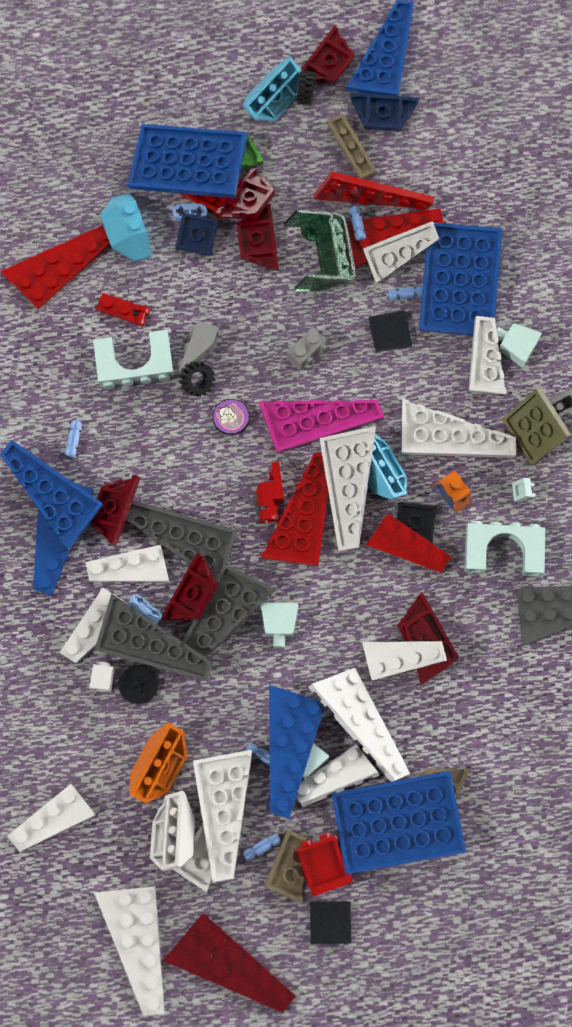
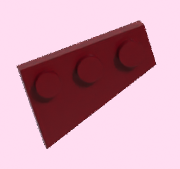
(419, 631)

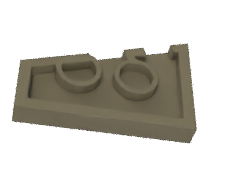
(286, 872)

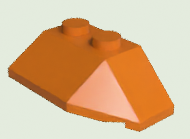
(158, 764)

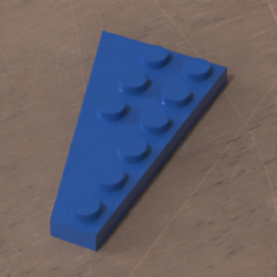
(384, 60)
(58, 499)
(49, 554)
(292, 732)

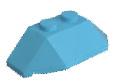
(274, 92)
(126, 228)
(386, 473)

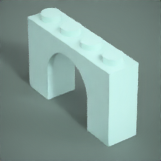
(157, 367)
(529, 538)

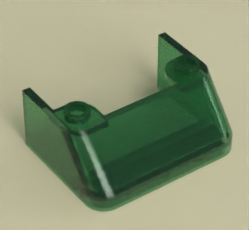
(333, 248)

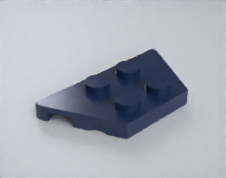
(383, 111)

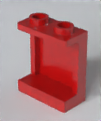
(322, 864)

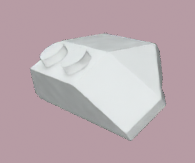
(173, 832)

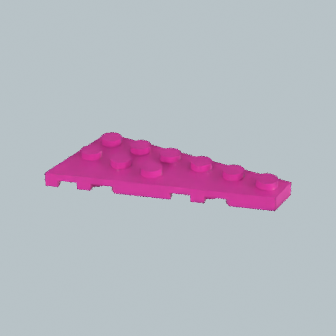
(309, 420)

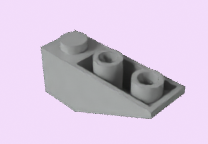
(201, 344)

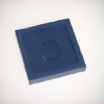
(196, 234)

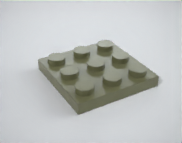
(536, 426)

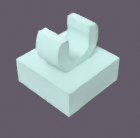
(522, 489)

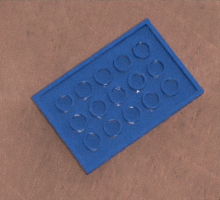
(187, 160)
(460, 278)
(398, 822)

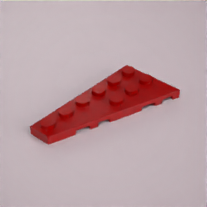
(51, 270)

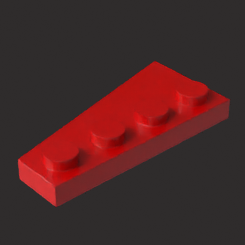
(405, 543)

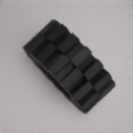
(306, 88)
(187, 374)

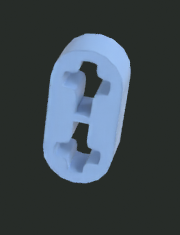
(190, 209)
(145, 608)

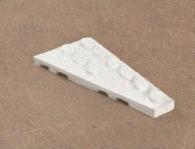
(446, 435)
(347, 475)
(359, 717)
(222, 797)
(135, 932)

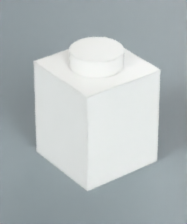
(102, 677)

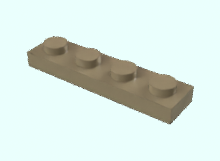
(351, 147)

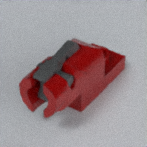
(268, 496)

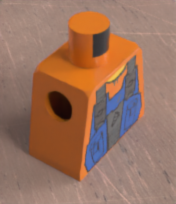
(453, 491)

